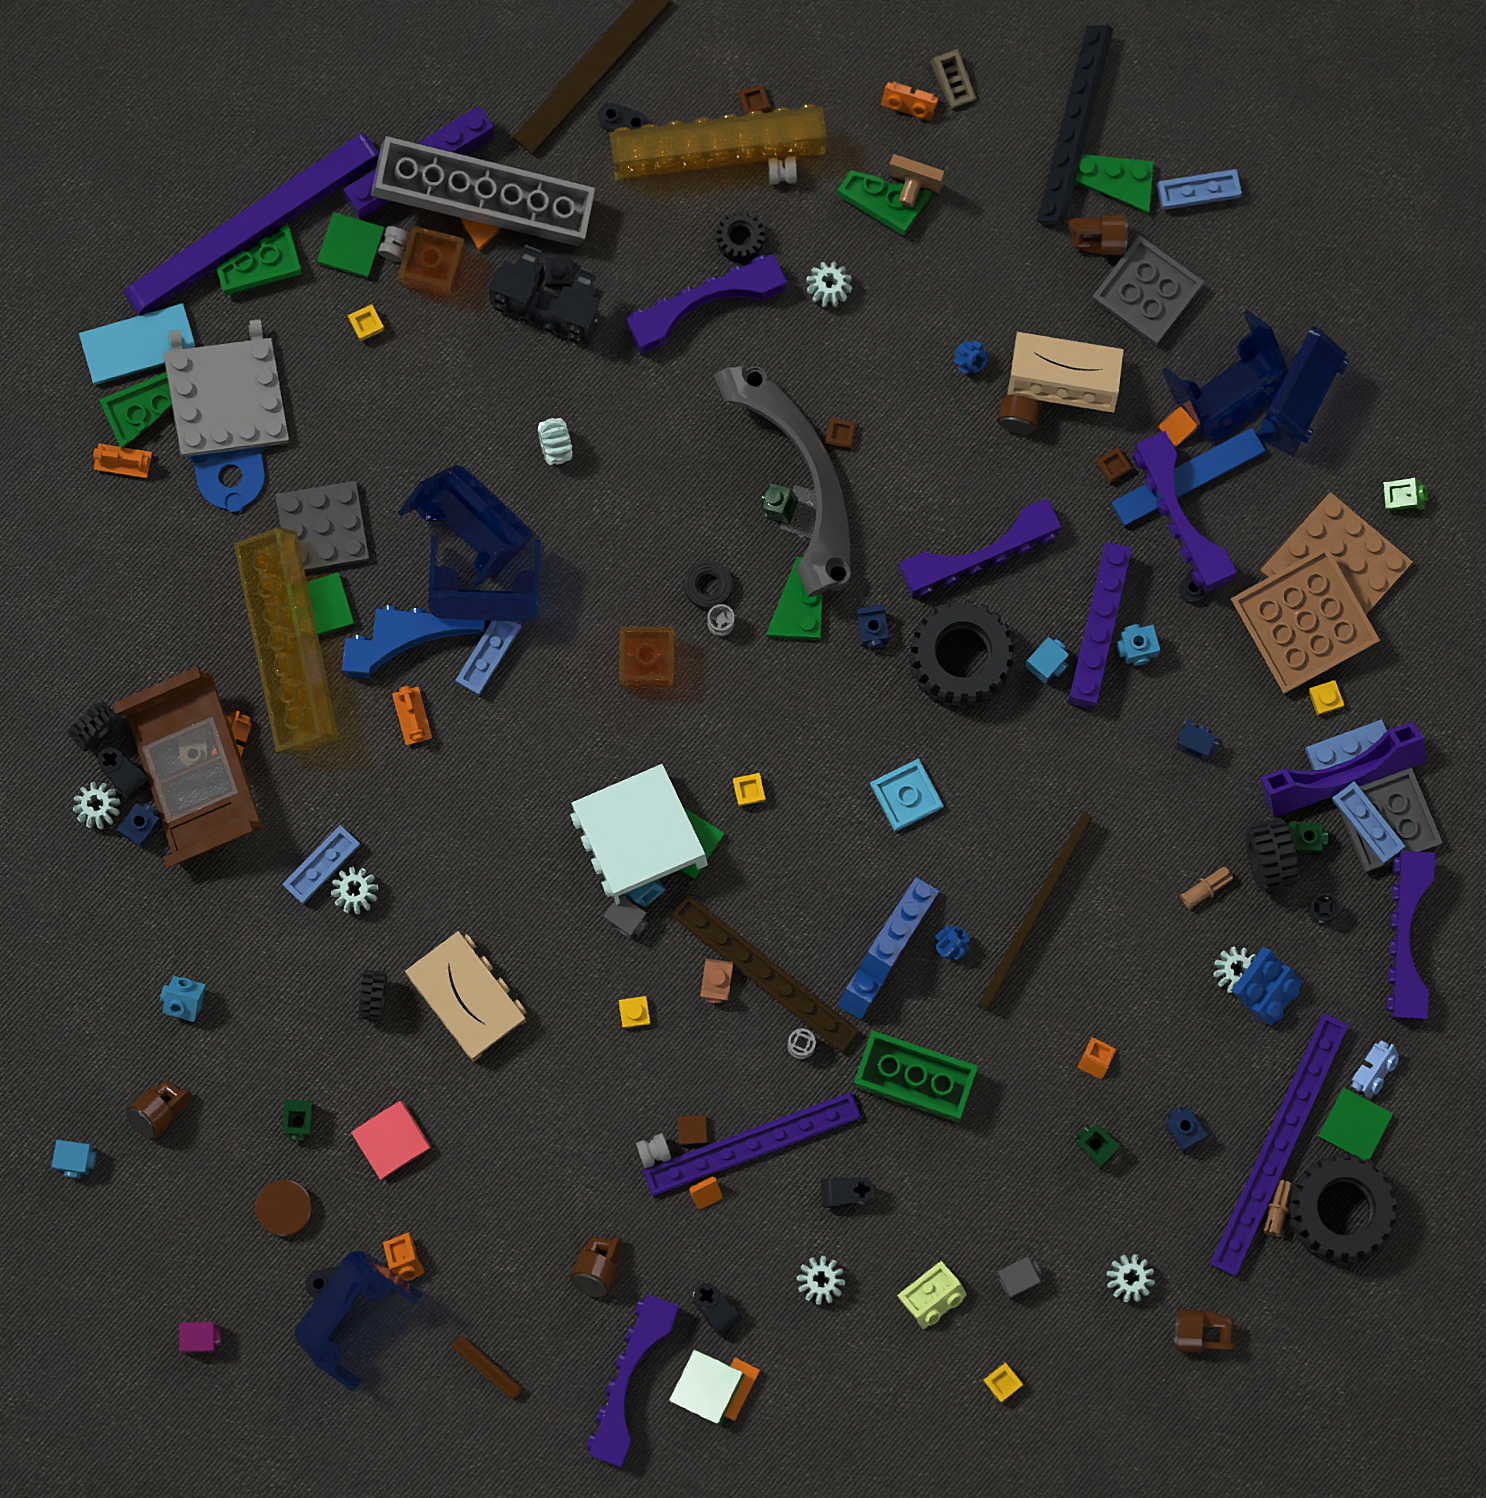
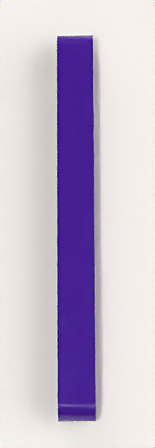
(252, 224)

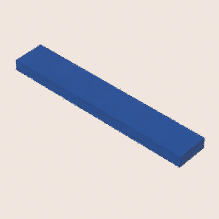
(1192, 475)

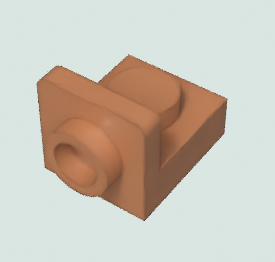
(716, 980)

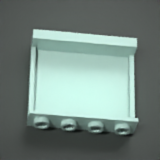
(637, 832)

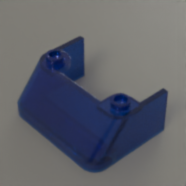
(1239, 389)
(1302, 392)
(474, 515)
(450, 602)
(355, 1275)

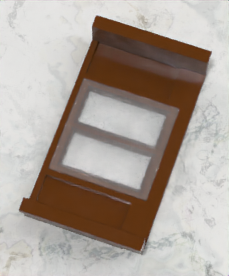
(191, 764)

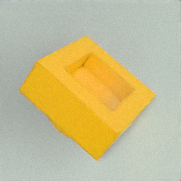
(366, 322)
(1326, 697)
(749, 789)
(634, 1012)
(1002, 1382)

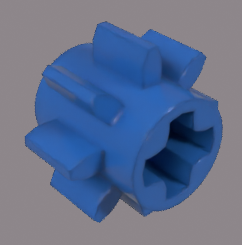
(970, 357)
(952, 942)

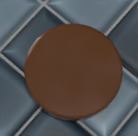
(283, 1208)

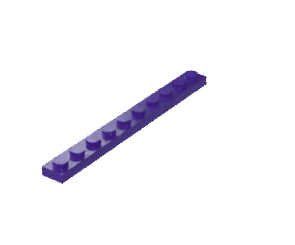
(1278, 1145)

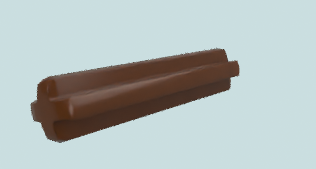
(486, 1367)

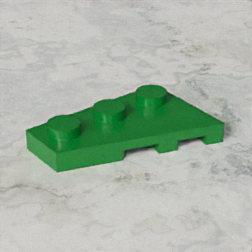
(1119, 178)
(881, 200)
(265, 263)
(137, 408)
(796, 613)

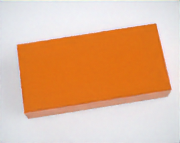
(744, 1388)

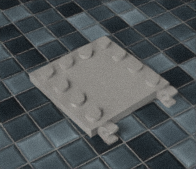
(225, 395)

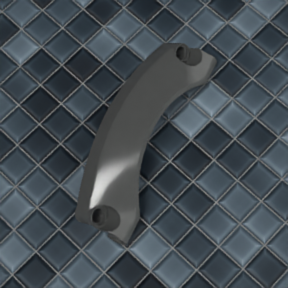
(830, 540)

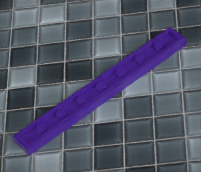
(751, 1144)

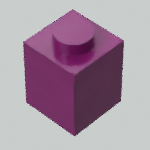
(199, 1337)

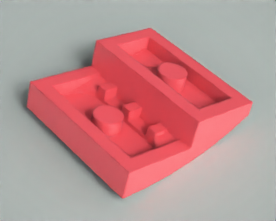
(391, 1139)

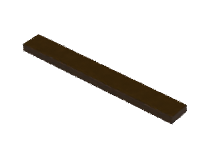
(588, 73)
(1034, 911)
(765, 973)

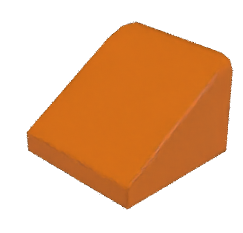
(1178, 426)
(1096, 1058)
(705, 1193)

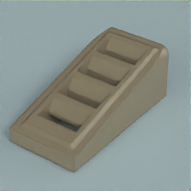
(955, 57)

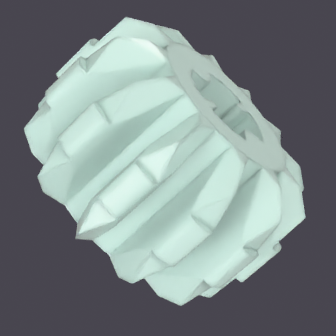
(819, 280)
(555, 441)
(105, 797)
(344, 891)
(1230, 961)
(1123, 1270)
(828, 1275)

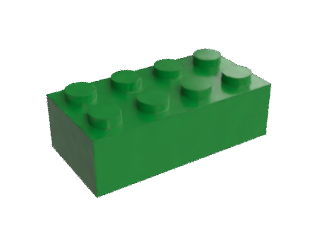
(915, 1076)

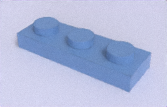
(1199, 189)
(487, 655)
(1344, 746)
(1368, 822)
(321, 864)

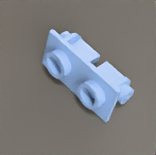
(1371, 1080)

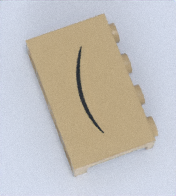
(1065, 372)
(466, 995)

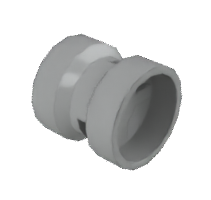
(782, 170)
(394, 244)
(721, 615)
(801, 1049)
(655, 1150)

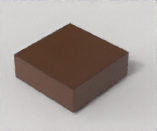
(754, 99)
(840, 433)
(1113, 465)
(692, 1129)

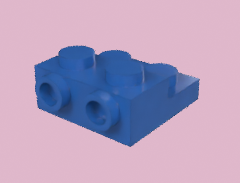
(1267, 987)

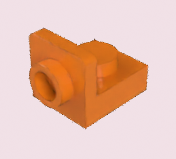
(403, 1257)

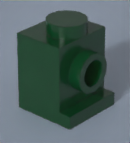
(775, 502)
(1303, 846)
(293, 1110)
(1107, 1148)

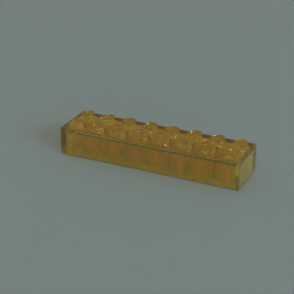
(717, 142)
(286, 641)

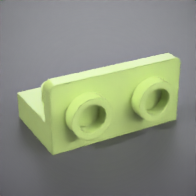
(932, 1295)

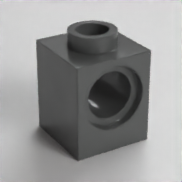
(626, 918)
(1019, 1277)

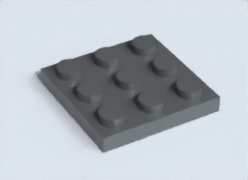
(1147, 290)
(326, 524)
(1405, 811)

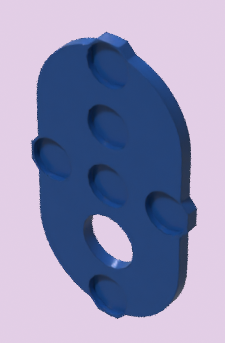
(230, 498)

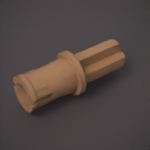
(1206, 887)
(1278, 1208)

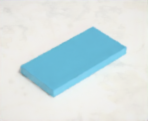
(133, 343)

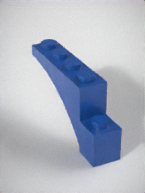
(397, 632)
(887, 948)

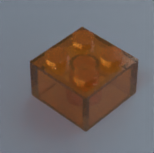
(432, 261)
(646, 657)

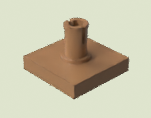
(915, 176)

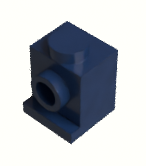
(872, 638)
(1197, 741)
(140, 834)
(1182, 1138)

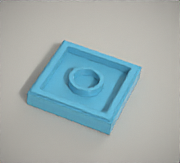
(906, 795)

